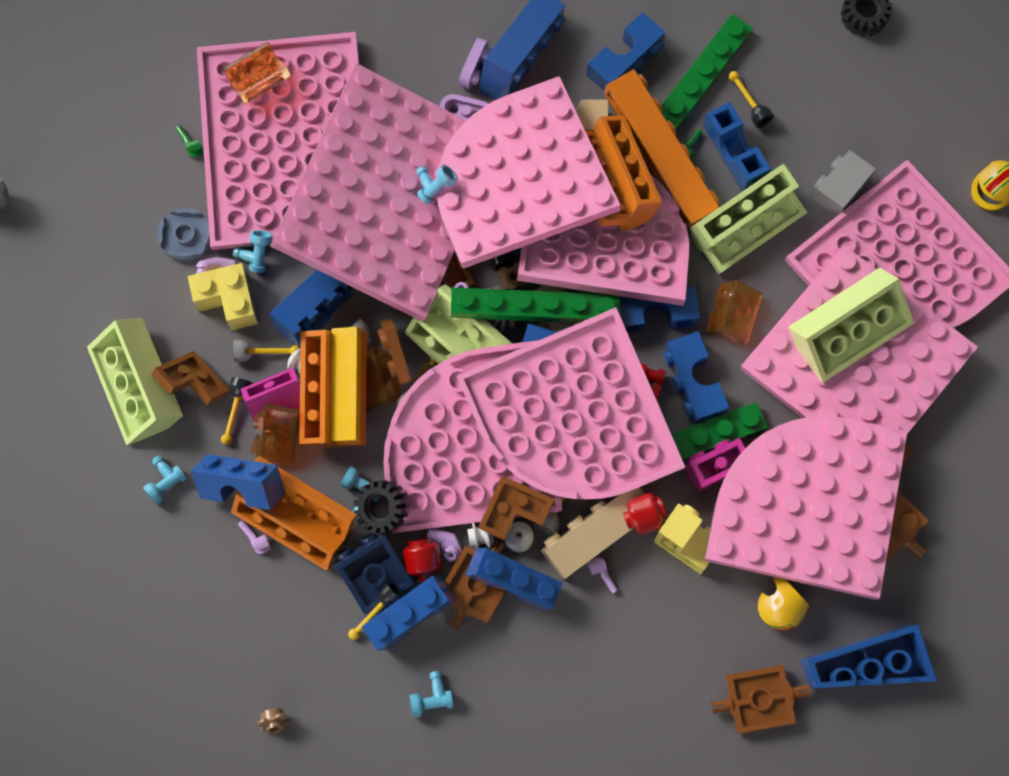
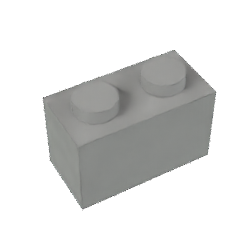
(843, 183)

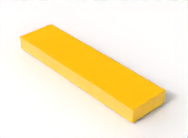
(345, 384)

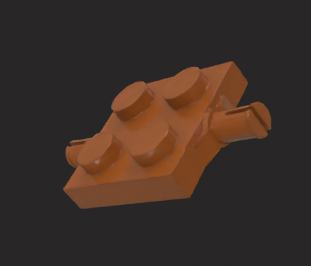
(905, 526)
(471, 596)
(760, 699)

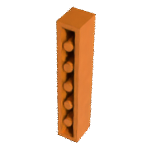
(660, 147)

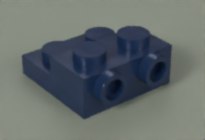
(369, 569)

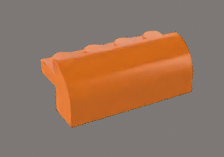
(626, 173)
(316, 390)
(302, 520)

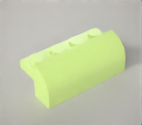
(748, 219)
(446, 336)

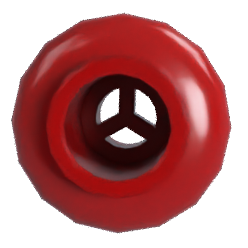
(645, 513)
(422, 558)

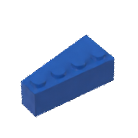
(520, 47)
(310, 306)
(876, 660)

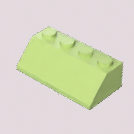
(852, 324)
(124, 364)

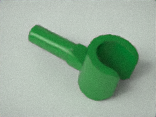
(689, 144)
(193, 147)

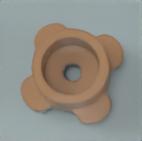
(506, 273)
(273, 720)

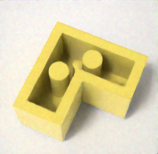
(228, 289)
(685, 537)

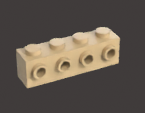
(589, 534)

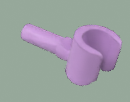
(260, 543)
(598, 565)

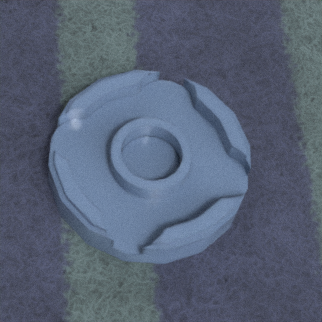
(184, 234)

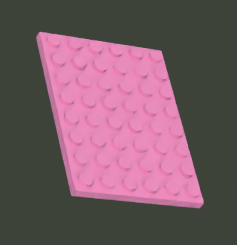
(264, 146)
(360, 198)

